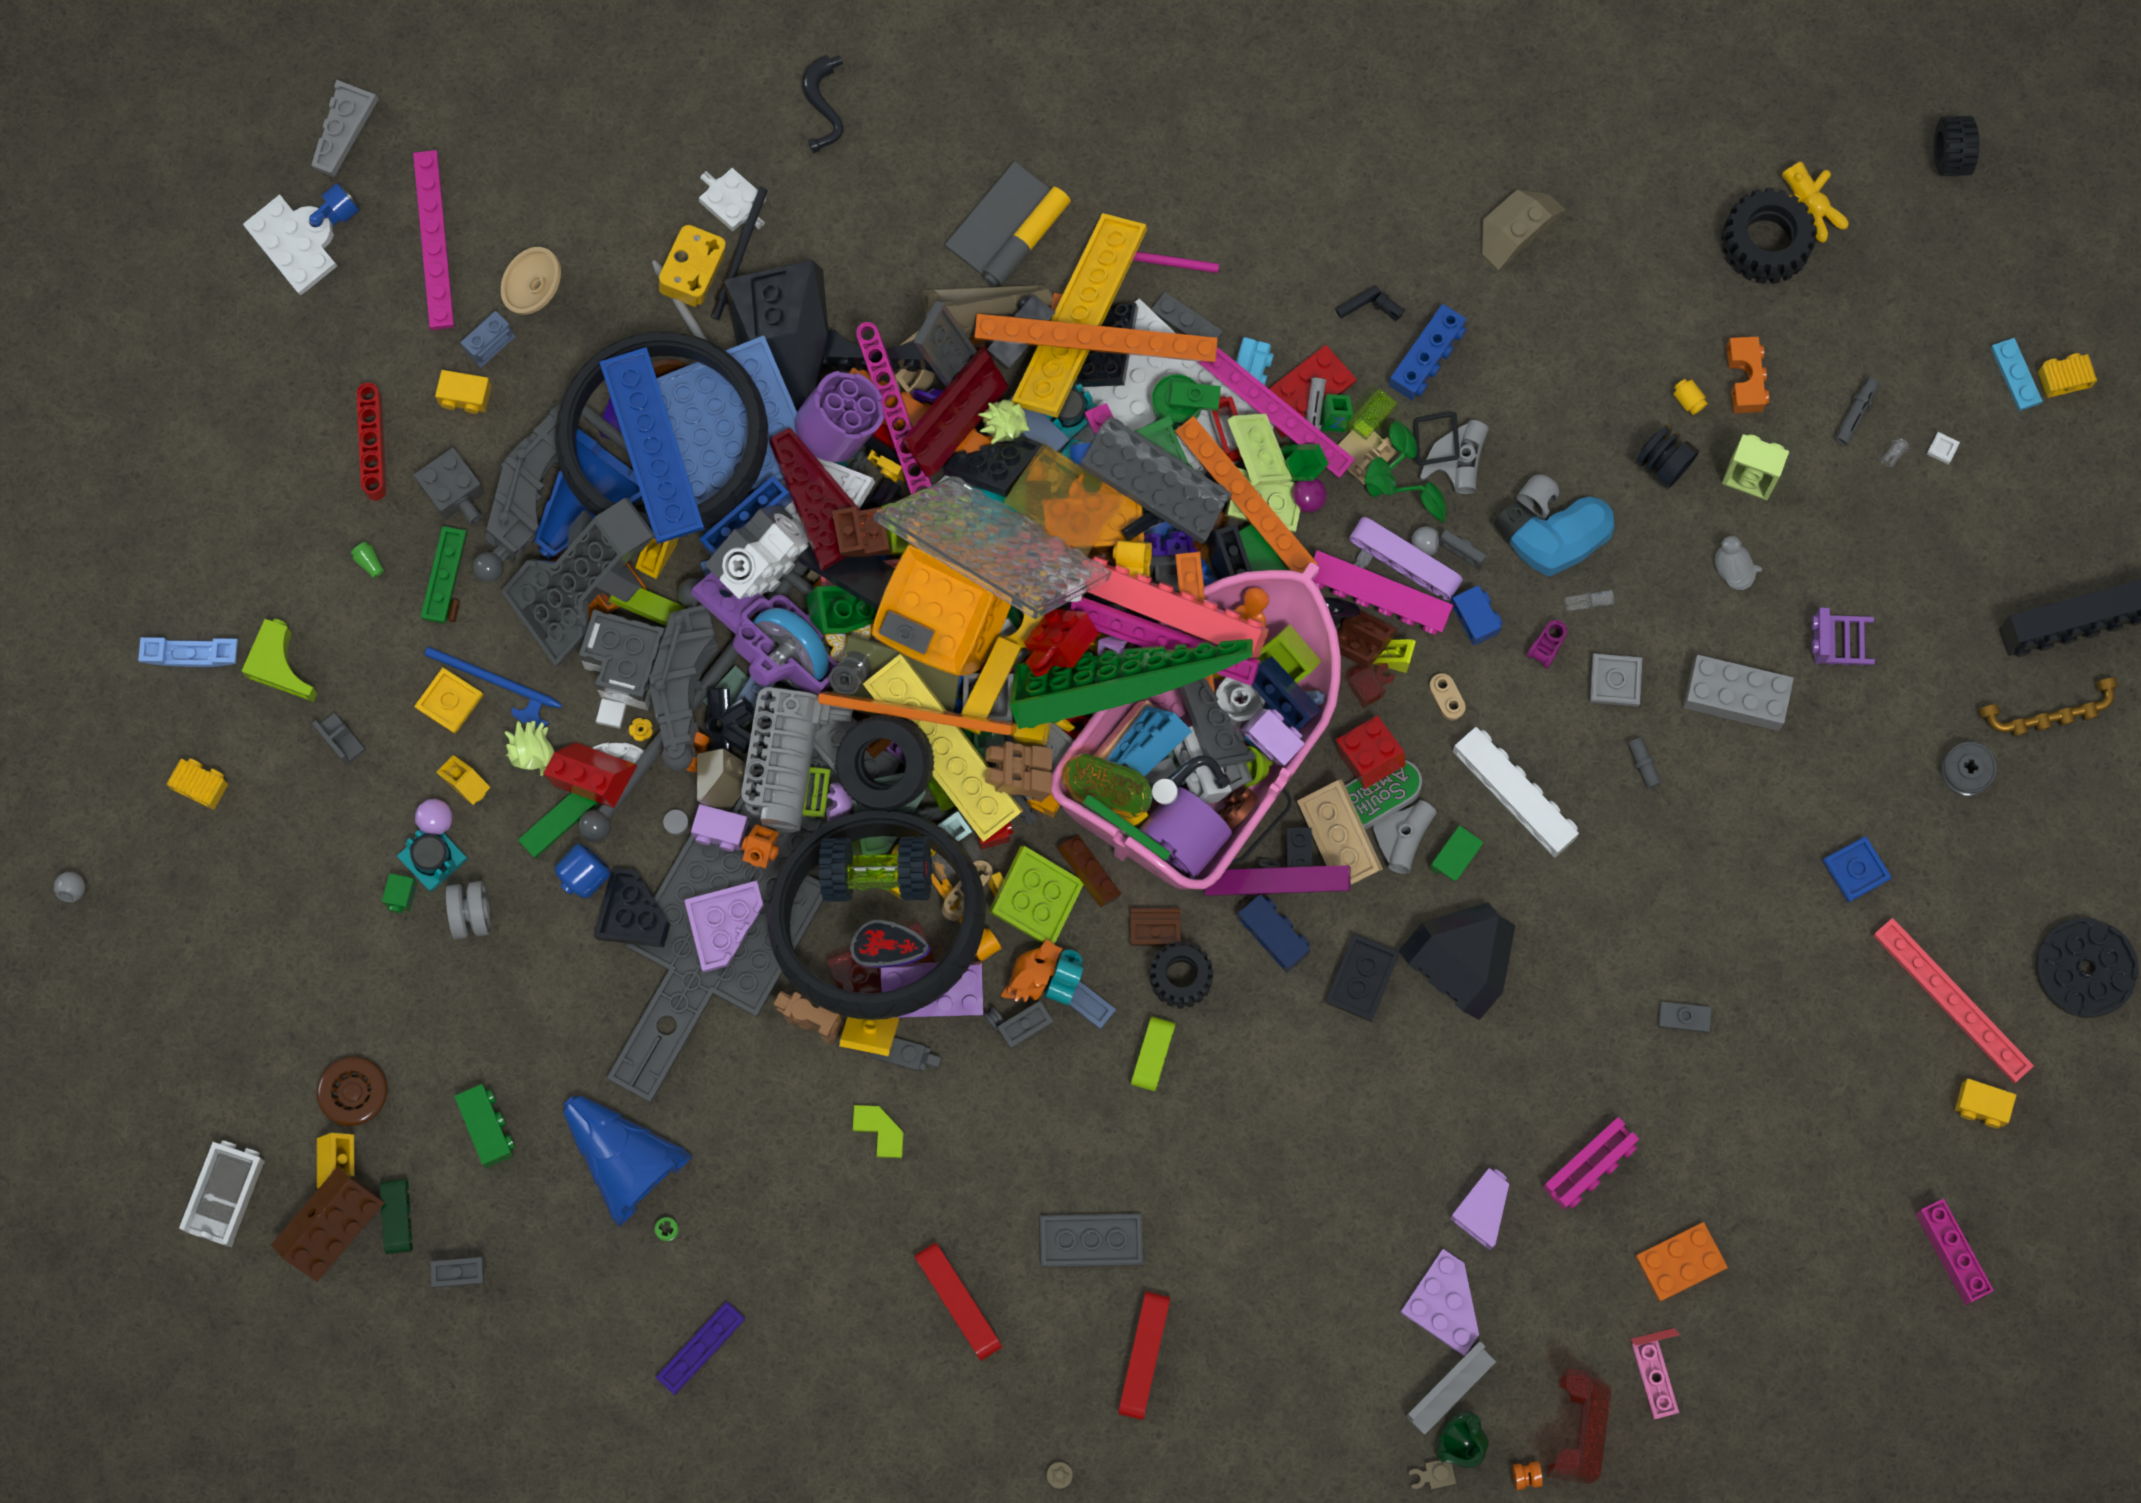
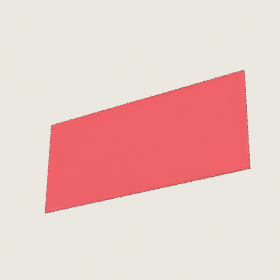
(1655, 1336)

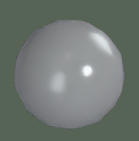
(1426, 540)
(69, 887)

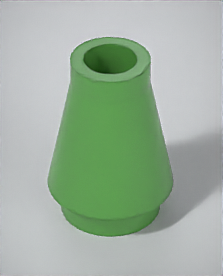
(366, 557)

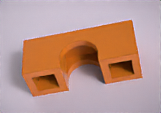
(1747, 355)

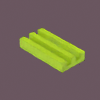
(813, 813)

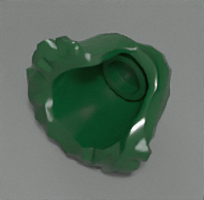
(1463, 1441)

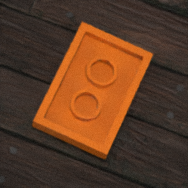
(1681, 1262)

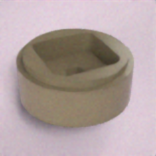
(1059, 1475)

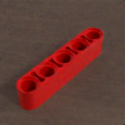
(367, 431)
(958, 1301)
(1144, 1355)

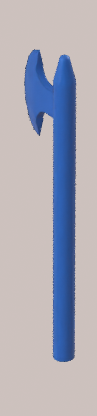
(536, 698)

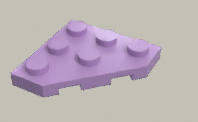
(722, 922)
(1445, 1304)

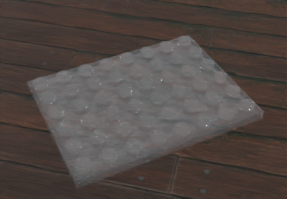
(993, 546)

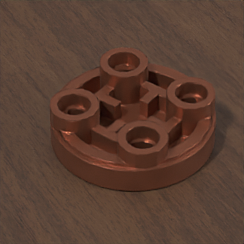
(1237, 806)

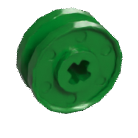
(1161, 401)

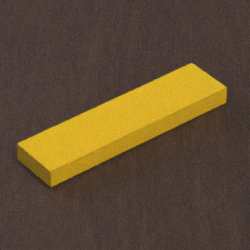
(991, 680)

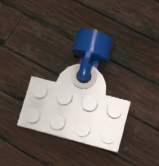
(298, 237)

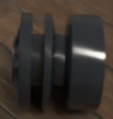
(1666, 456)

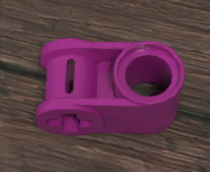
(1547, 647)

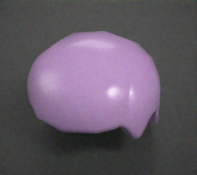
(841, 805)
(433, 817)

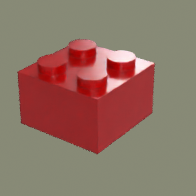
(1371, 752)

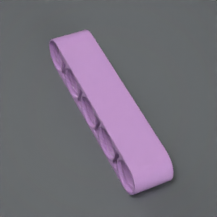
(1405, 558)

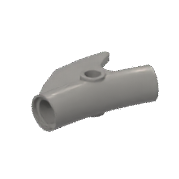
(1463, 470)
(1402, 833)

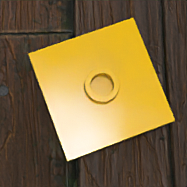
(449, 700)
(869, 1035)

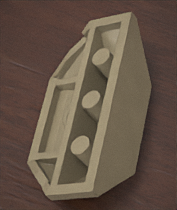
(1516, 225)

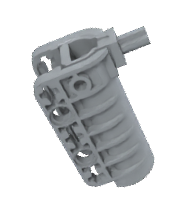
(787, 756)

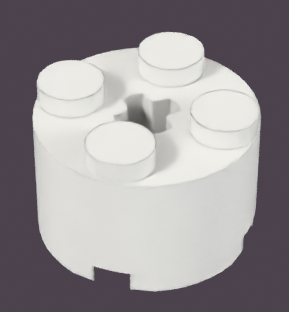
(1239, 713)

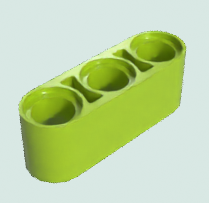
(1153, 1053)

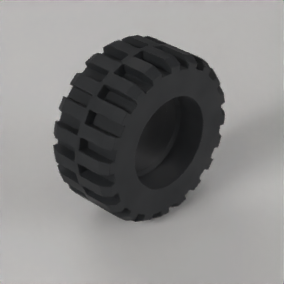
(1776, 208)

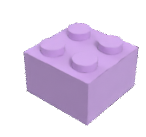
(1273, 736)

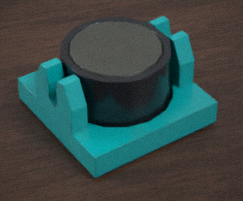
(1073, 412)
(431, 856)

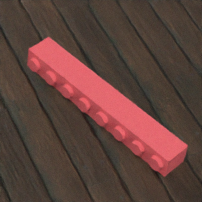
(1178, 609)

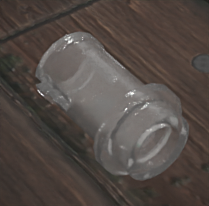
(1894, 453)

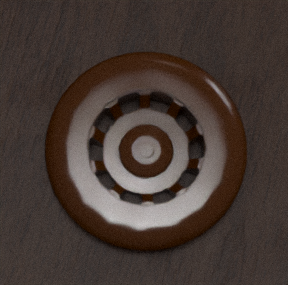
(352, 1091)

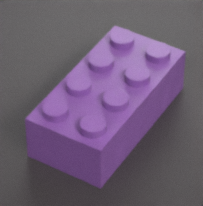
(961, 999)

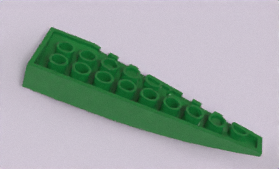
(1116, 679)

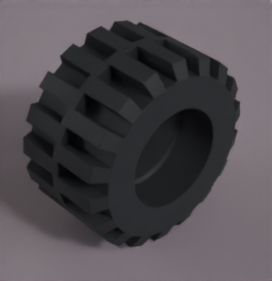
(1956, 145)
(1181, 995)

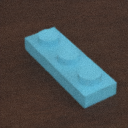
(2016, 374)

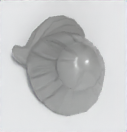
(1735, 564)

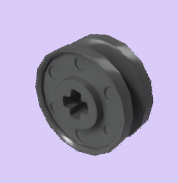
(1979, 760)

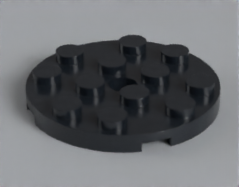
(2082, 993)

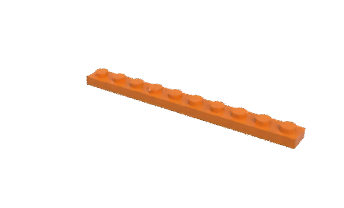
(1095, 338)

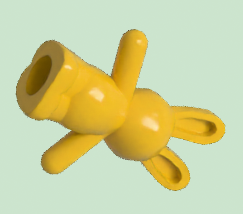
(1818, 203)

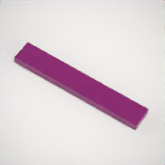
(1282, 881)

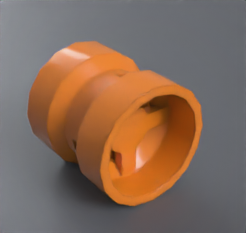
(1527, 1475)

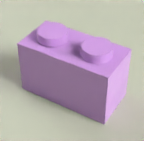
(719, 828)

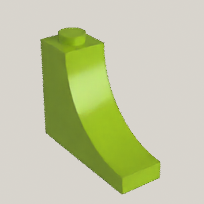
(270, 663)

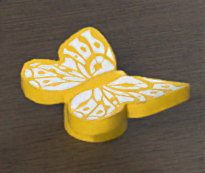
(839, 641)

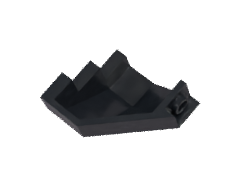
(1464, 956)

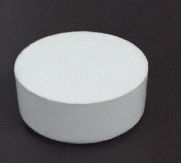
(1165, 791)

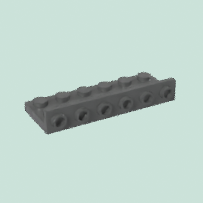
(1155, 479)

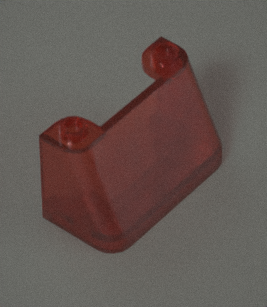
(1586, 1462)

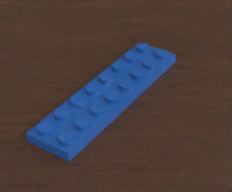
(652, 445)

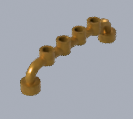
(2044, 720)

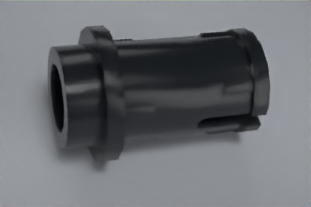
(1389, 307)

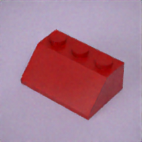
(589, 773)

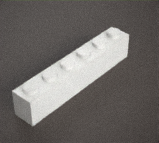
(1516, 792)

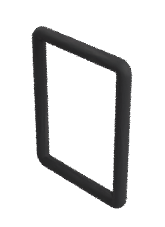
(1455, 432)

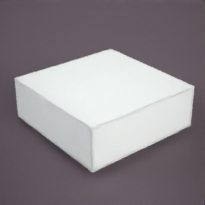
(1943, 448)
(611, 713)

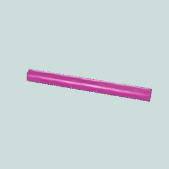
(1176, 262)

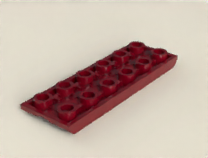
(955, 412)

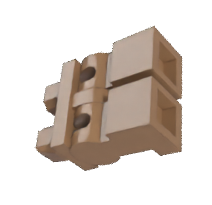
(1020, 770)
(806, 1016)

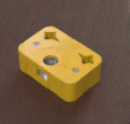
(698, 268)

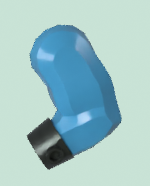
(1560, 540)

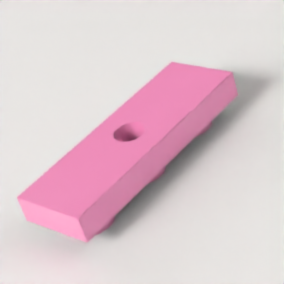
(1660, 1394)

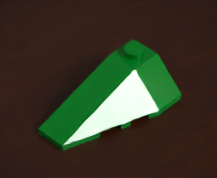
(838, 611)

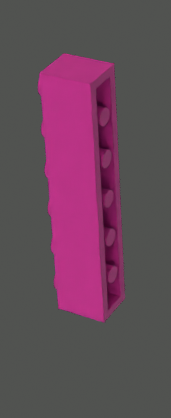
(1381, 592)

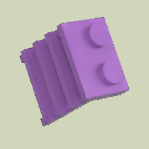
(1824, 638)

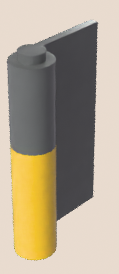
(1007, 224)

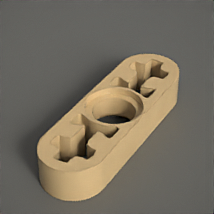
(956, 893)

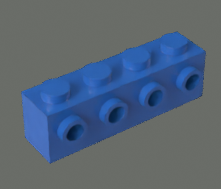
(1427, 353)
(768, 494)

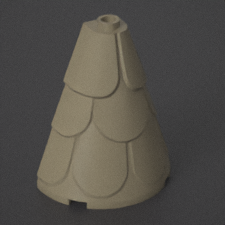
(997, 301)

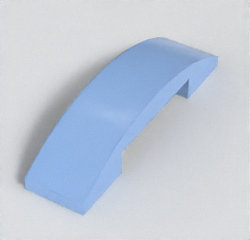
(188, 653)

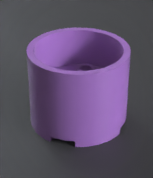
(839, 416)
(1188, 831)

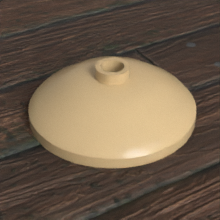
(530, 280)

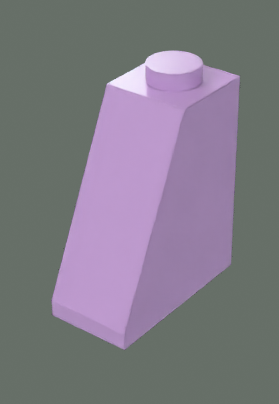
(1483, 1208)

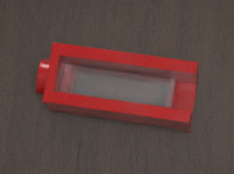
(1222, 428)

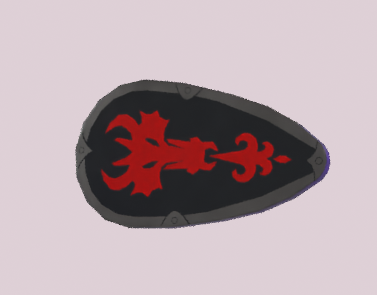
(887, 945)

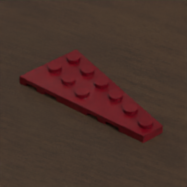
(813, 494)

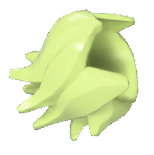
(1004, 421)
(529, 748)

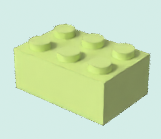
(1755, 466)

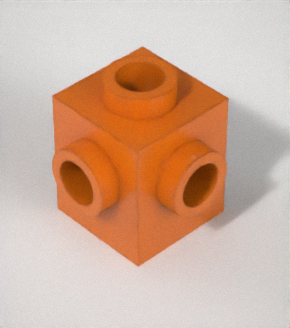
(760, 846)

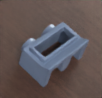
(487, 339)

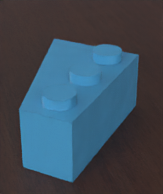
(1149, 739)

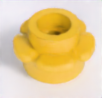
(640, 735)

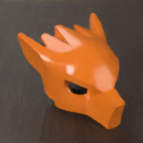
(1029, 976)

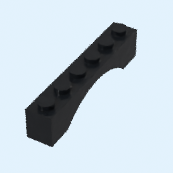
(847, 355)

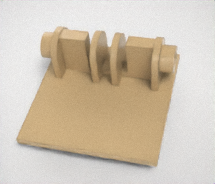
(1365, 451)

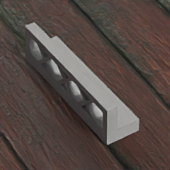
(1451, 1389)

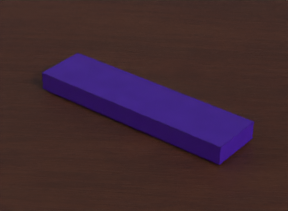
(700, 1348)

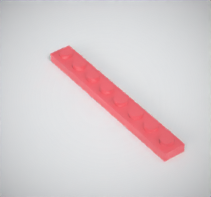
(1953, 1000)

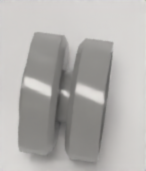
(468, 910)

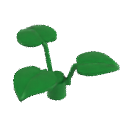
(1381, 481)

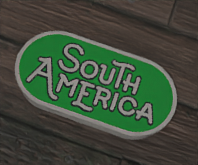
(1385, 795)

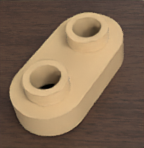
(1446, 696)

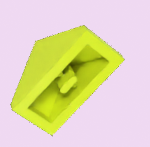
(1397, 655)

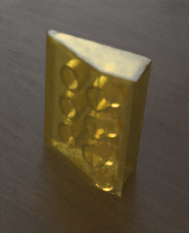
(1064, 499)

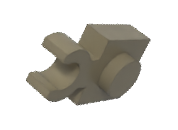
(1436, 1473)

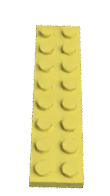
(957, 762)

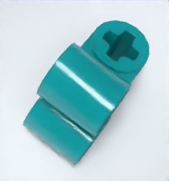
(1065, 977)

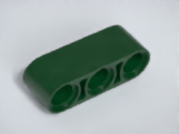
(395, 1212)

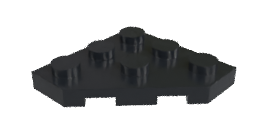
(994, 466)
(631, 912)

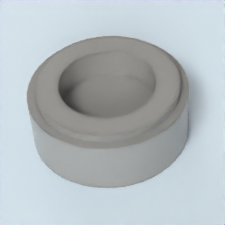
(676, 822)

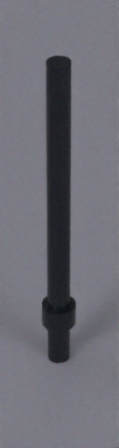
(721, 296)

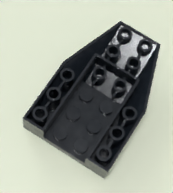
(791, 314)

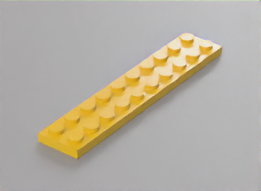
(1083, 302)

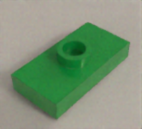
(1195, 396)

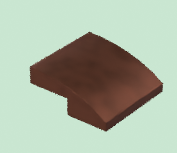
(859, 534)
(1364, 638)

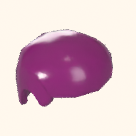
(1309, 495)

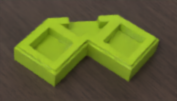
(876, 1120)

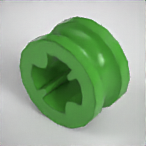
(673, 1225)

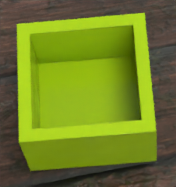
(1290, 653)

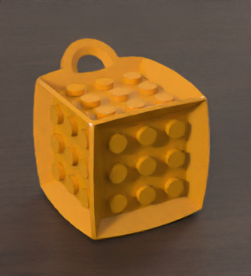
(959, 610)

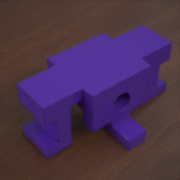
(1184, 543)

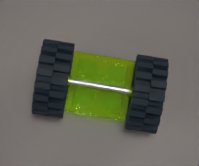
(907, 870)

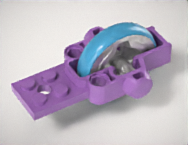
(775, 637)

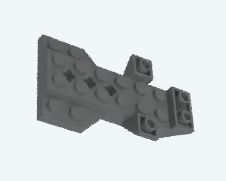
(556, 595)

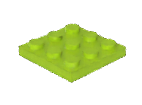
(1036, 896)

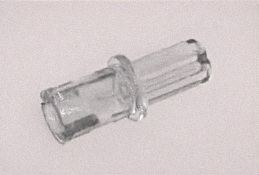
(1589, 600)

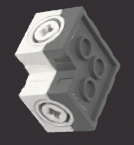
(759, 553)
(623, 655)

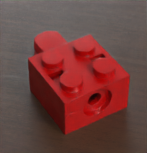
(1059, 640)

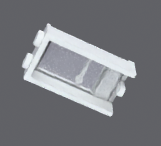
(222, 1193)

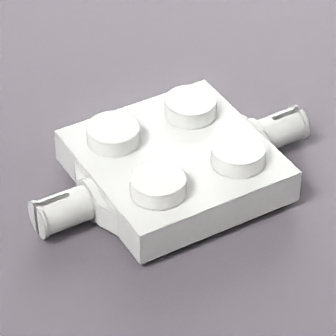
(729, 198)

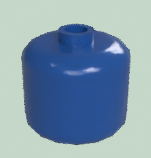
(582, 871)

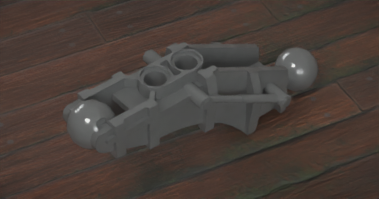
(513, 512)
(681, 659)

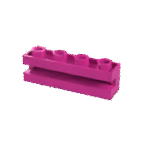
(1590, 1164)
(1954, 1252)

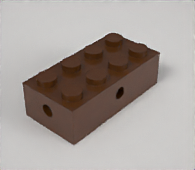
(327, 1224)

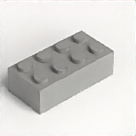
(1738, 692)

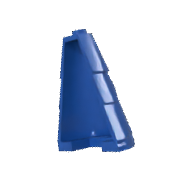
(604, 473)
(621, 1155)

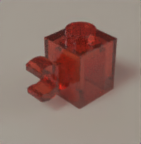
(1368, 685)

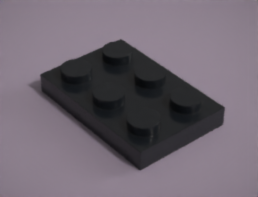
(1362, 977)

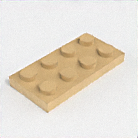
(1339, 831)

